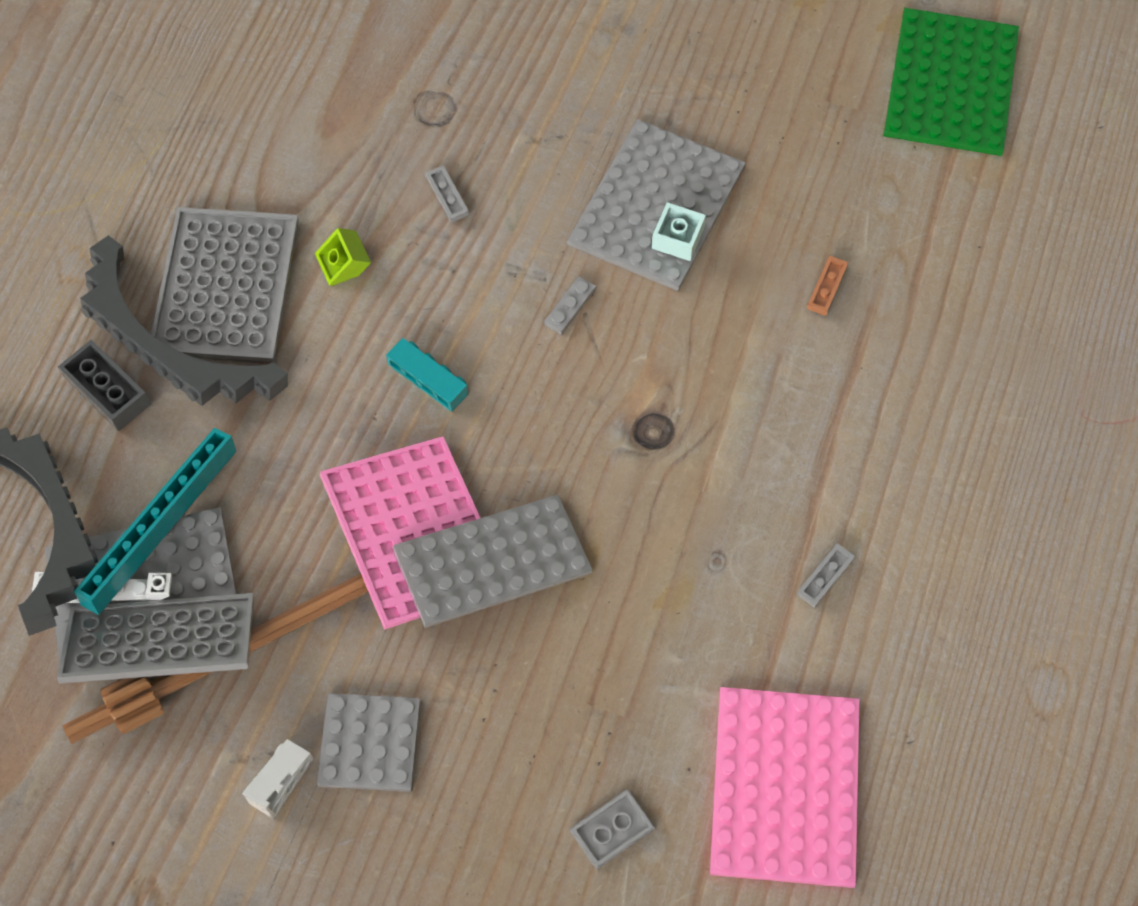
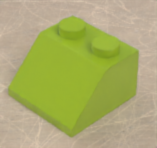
(342, 256)

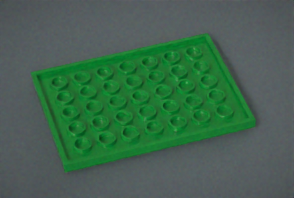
(952, 81)

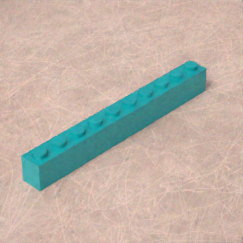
(155, 521)

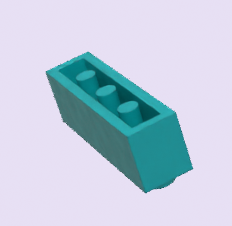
(427, 374)

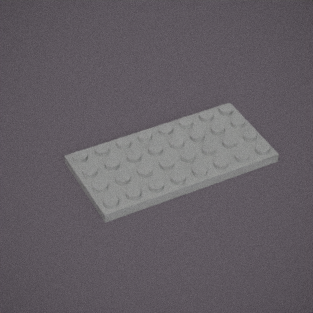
(491, 560)
(157, 638)

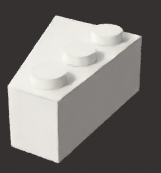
(278, 778)

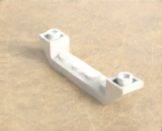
(135, 590)

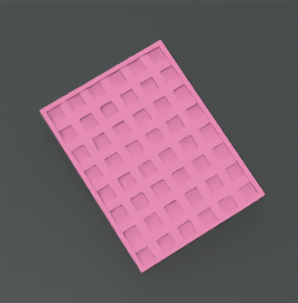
(392, 502)
(786, 788)

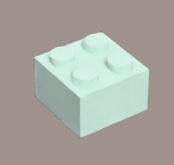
(678, 231)

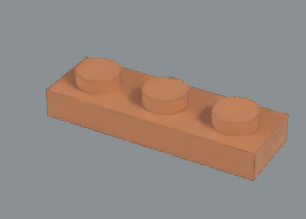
(827, 285)

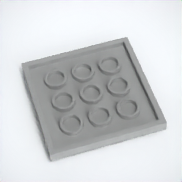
(369, 742)

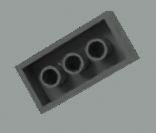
(104, 385)

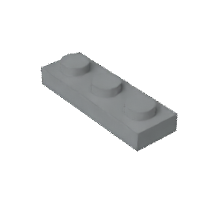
(447, 194)
(570, 305)
(825, 575)

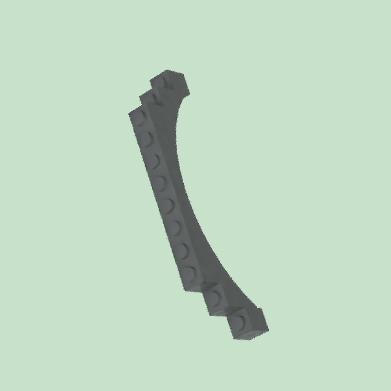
(194, 376)
(70, 550)

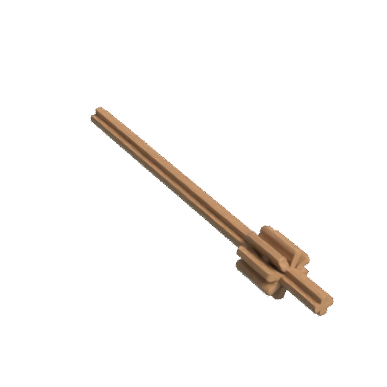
(136, 700)

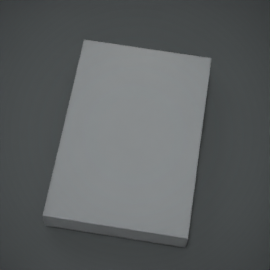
(612, 829)

